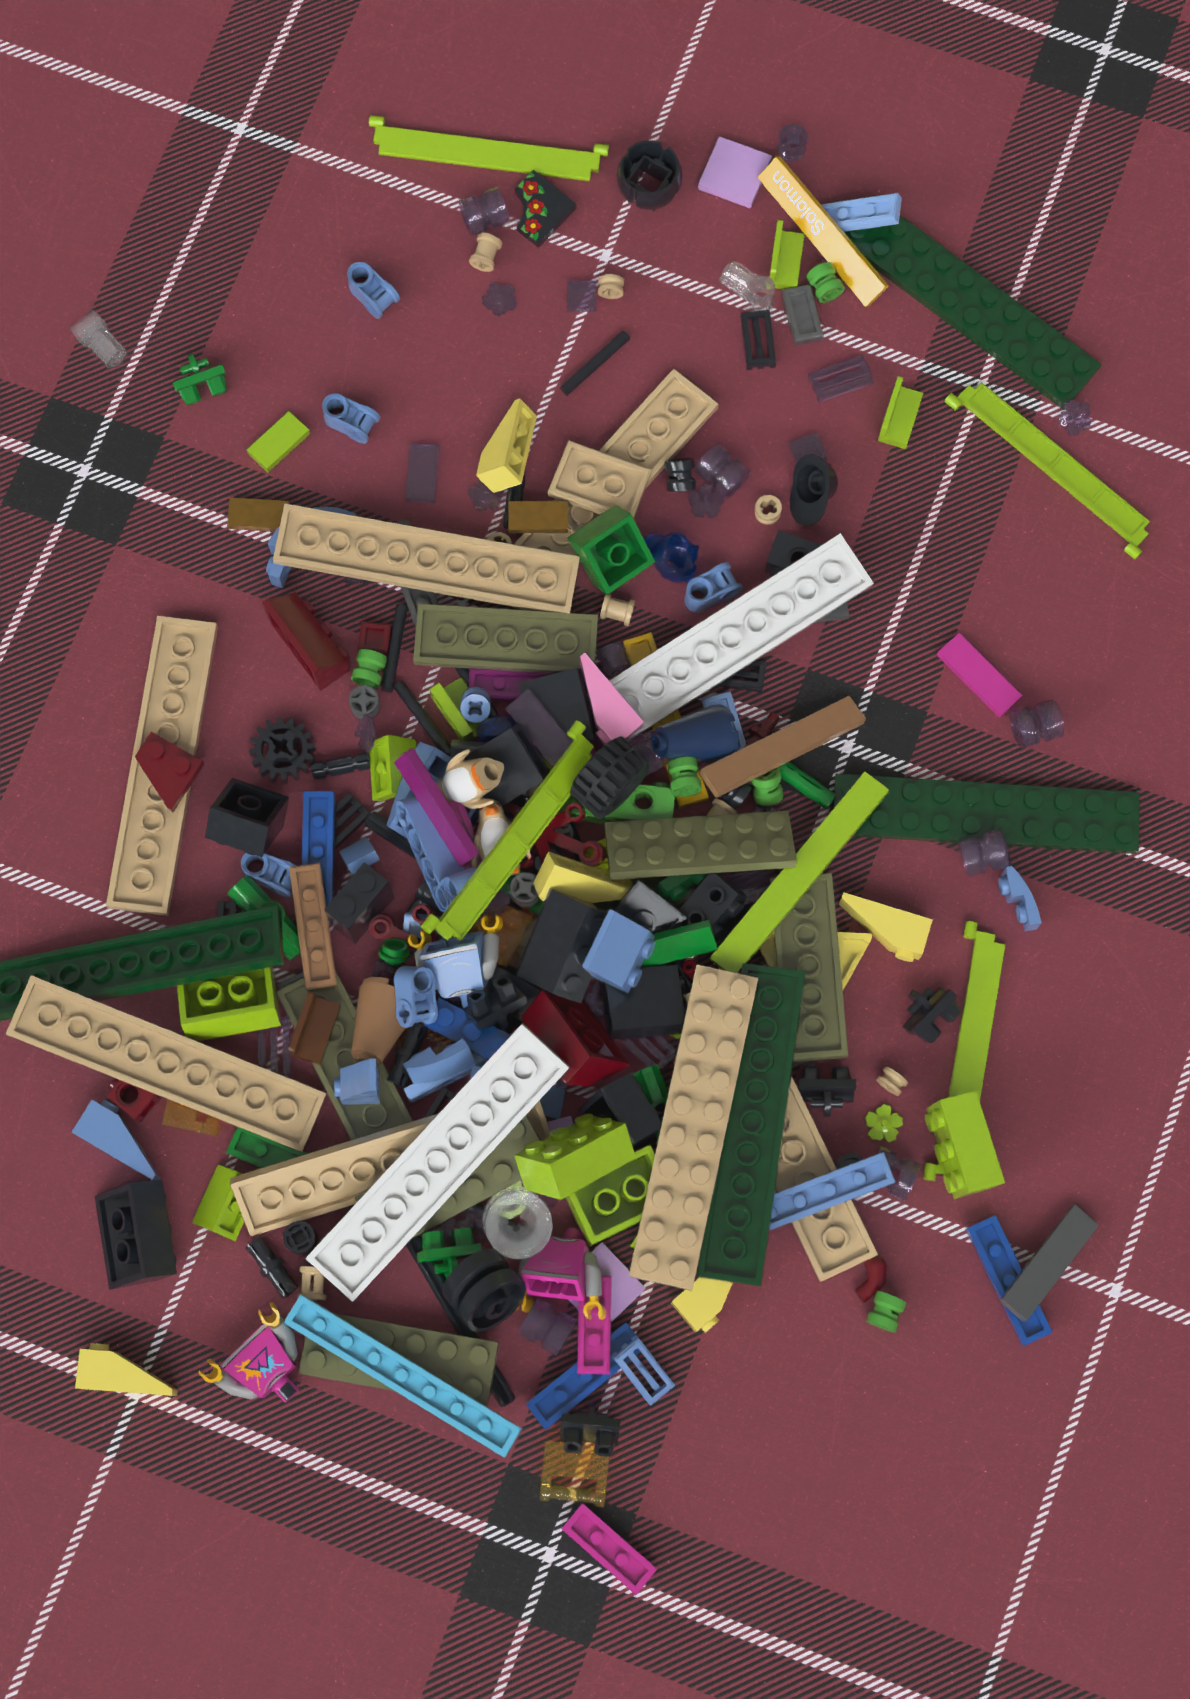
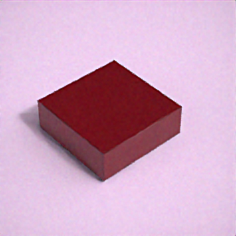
(375, 637)

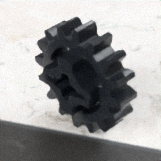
(288, 740)

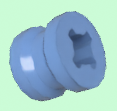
(475, 698)

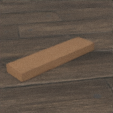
(312, 926)

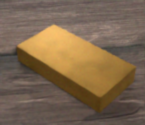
(255, 514)
(538, 516)

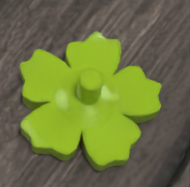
(883, 1124)

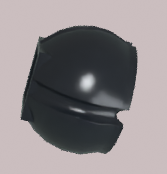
(655, 161)

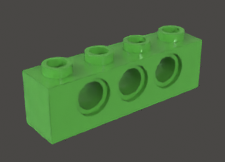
(658, 794)

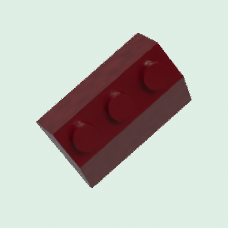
(307, 638)
(575, 1037)

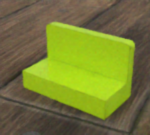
(786, 258)
(900, 415)
(448, 702)
(384, 773)
(219, 1207)

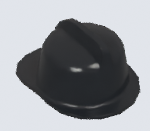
(811, 489)

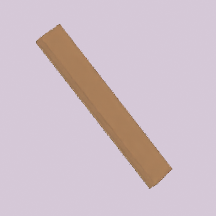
(782, 746)

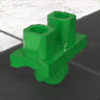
(213, 377)
(434, 1249)

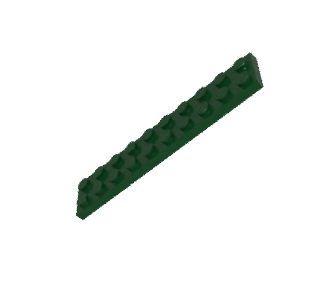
(977, 309)
(1025, 813)
(151, 958)
(750, 1156)

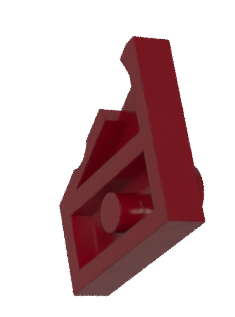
(168, 768)

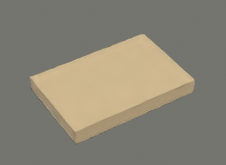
(598, 480)

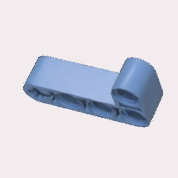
(435, 860)

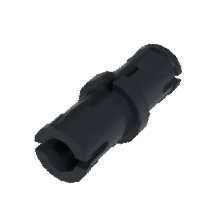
(409, 1047)
(272, 1267)

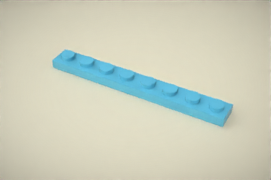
(403, 1375)

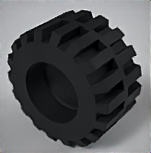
(610, 777)

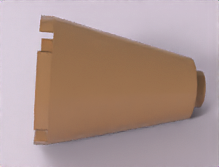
(375, 1021)

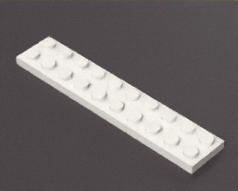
(742, 632)
(437, 1162)

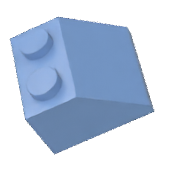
(619, 952)

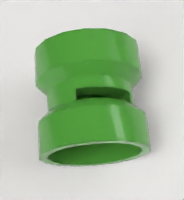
(825, 282)
(369, 666)
(684, 776)
(767, 788)
(886, 1312)

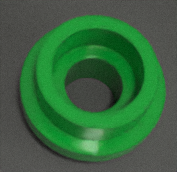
(394, 951)

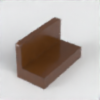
(314, 1029)

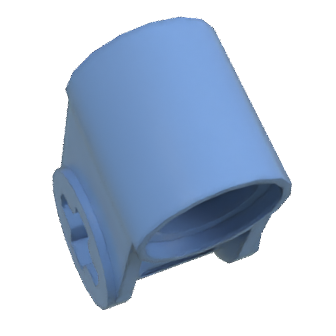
(375, 292)
(354, 420)
(716, 585)
(274, 874)
(415, 995)

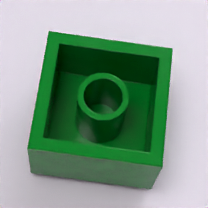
(611, 549)

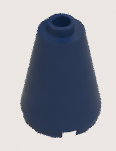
(699, 735)

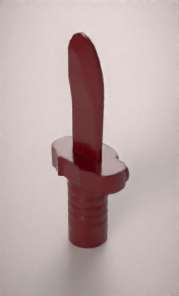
(764, 730)

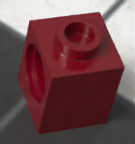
(140, 1107)

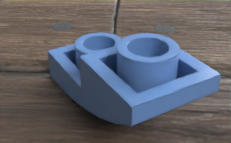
(358, 853)
(1016, 890)
(428, 1067)

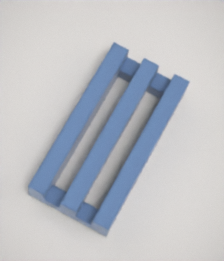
(627, 1350)

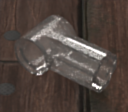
(748, 284)
(95, 334)

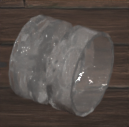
(530, 1235)

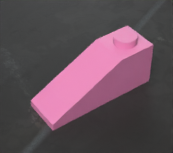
(609, 709)

